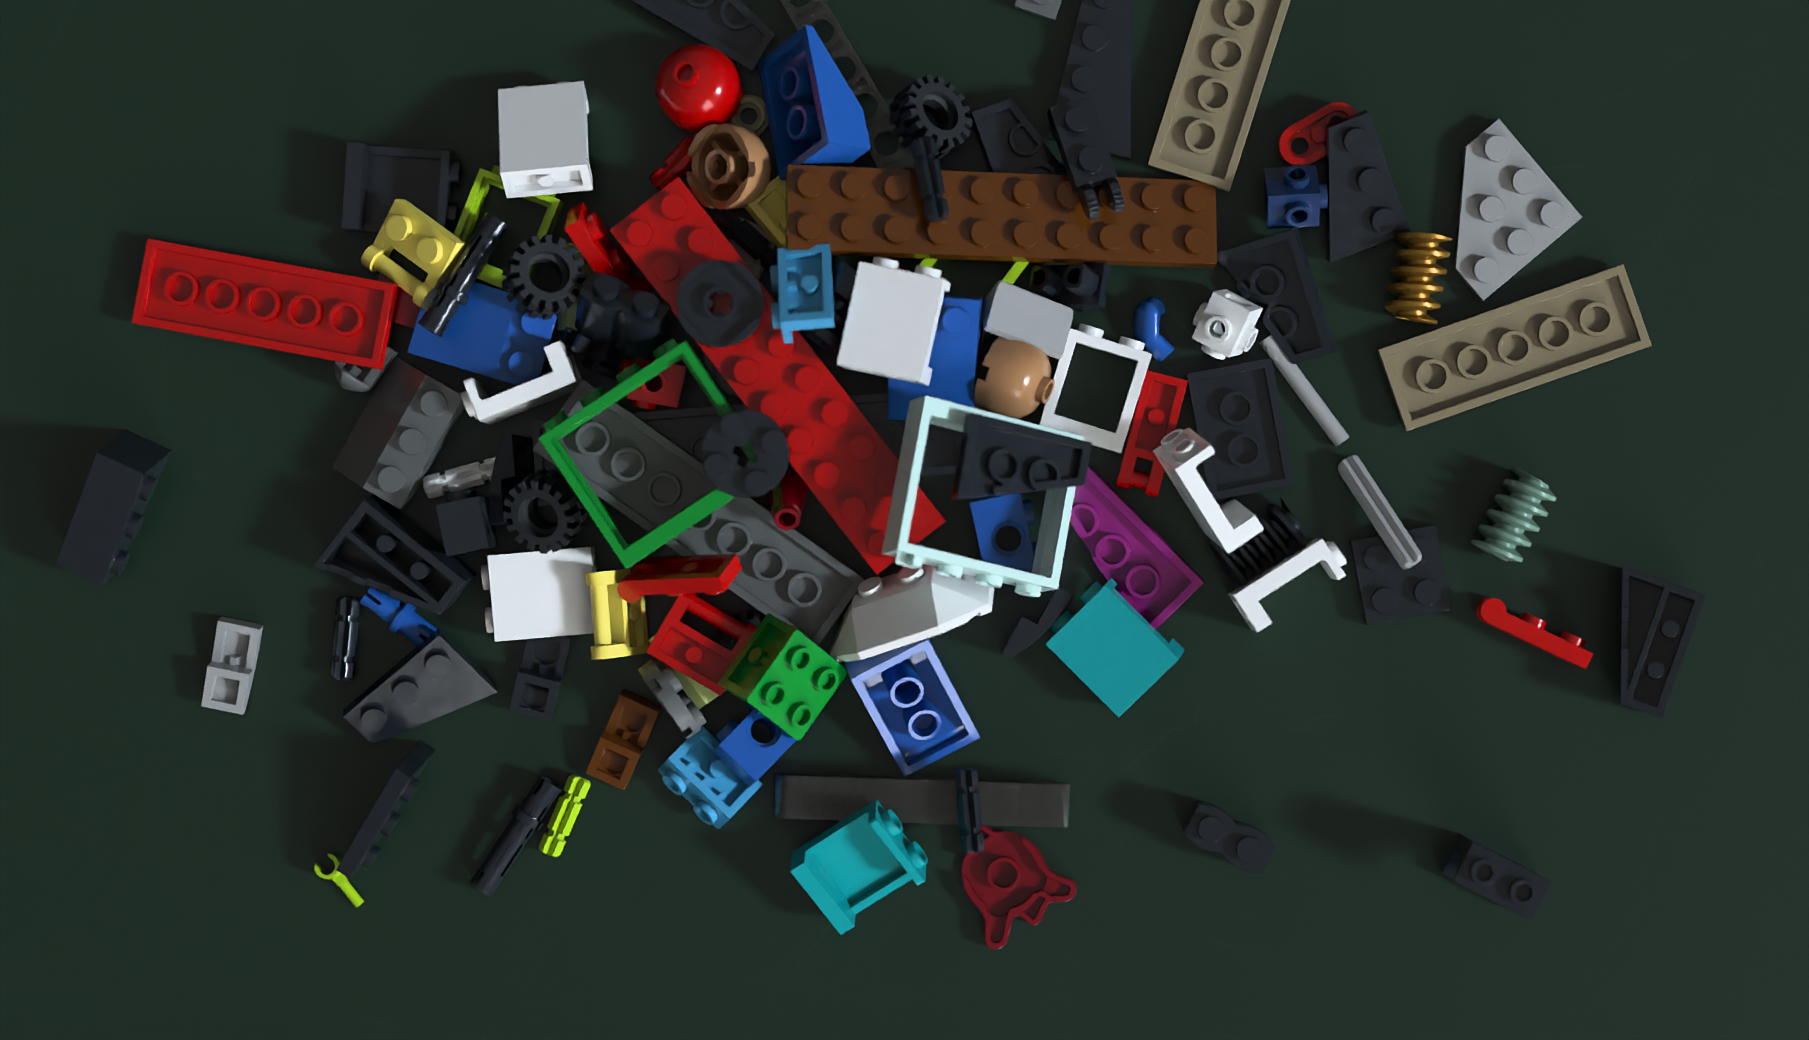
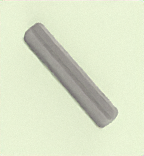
(1379, 512)

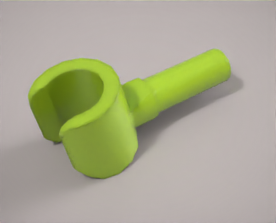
(340, 880)

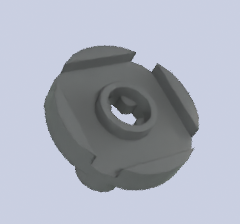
(665, 688)

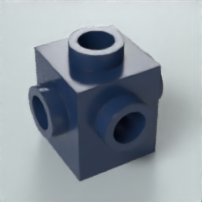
(1293, 196)

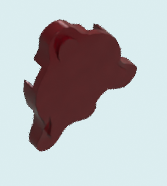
(1011, 882)

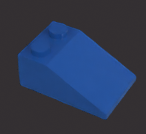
(810, 106)
(488, 338)
(952, 358)
(913, 704)

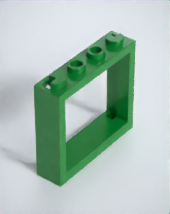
(597, 402)

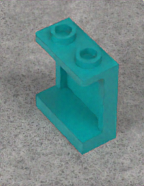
(1112, 647)
(857, 864)

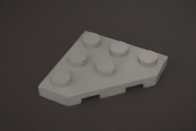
(1504, 211)

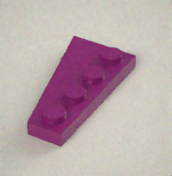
(1131, 551)

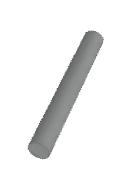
(1305, 391)

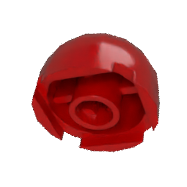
(698, 87)

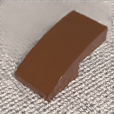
(623, 739)

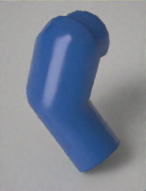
(1147, 328)

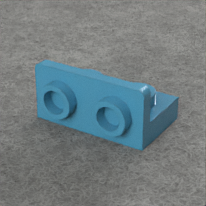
(803, 289)
(706, 780)

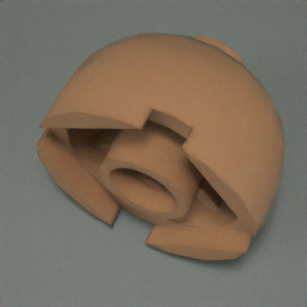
(728, 166)
(1016, 379)

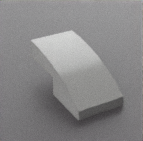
(232, 665)

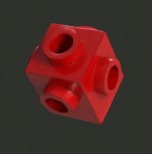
(661, 389)

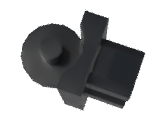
(1072, 285)

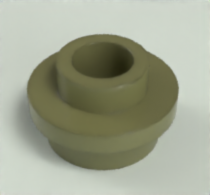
(756, 104)

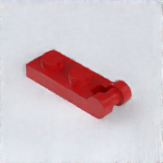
(591, 239)
(1153, 419)
(679, 576)
(1531, 630)

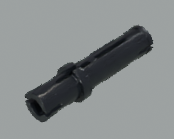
(454, 290)
(513, 839)

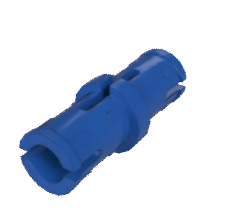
(398, 615)

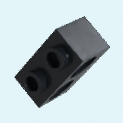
(466, 523)

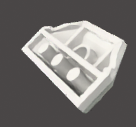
(906, 610)

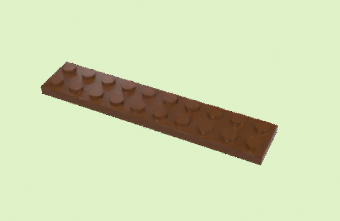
(1000, 218)

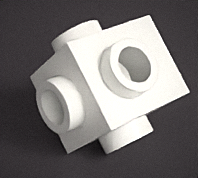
(1226, 324)

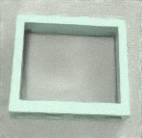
(1053, 523)

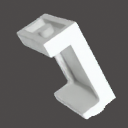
(544, 139)
(892, 321)
(527, 395)
(1226, 523)
(539, 594)
(1248, 595)

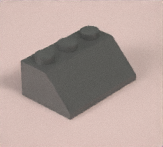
(400, 433)

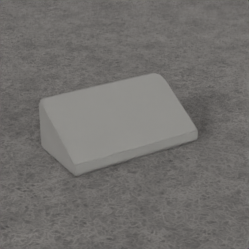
(1027, 318)

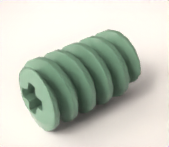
(1514, 517)

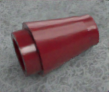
(788, 500)

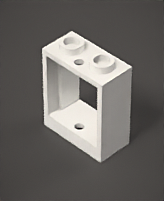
(1126, 348)

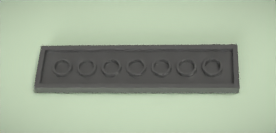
(655, 478)

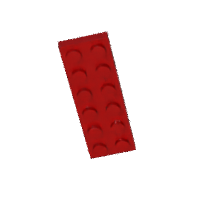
(265, 304)

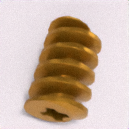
(1417, 276)

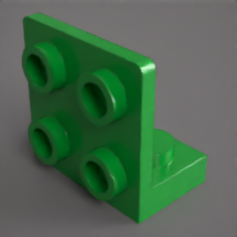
(784, 676)

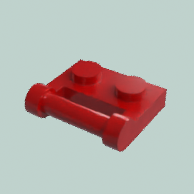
(692, 651)

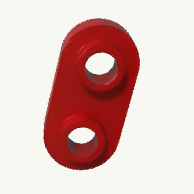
(1312, 131)

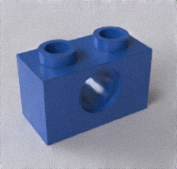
(1002, 511)
(744, 754)

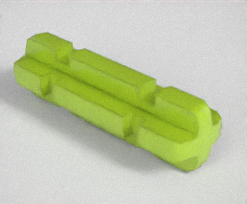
(564, 815)

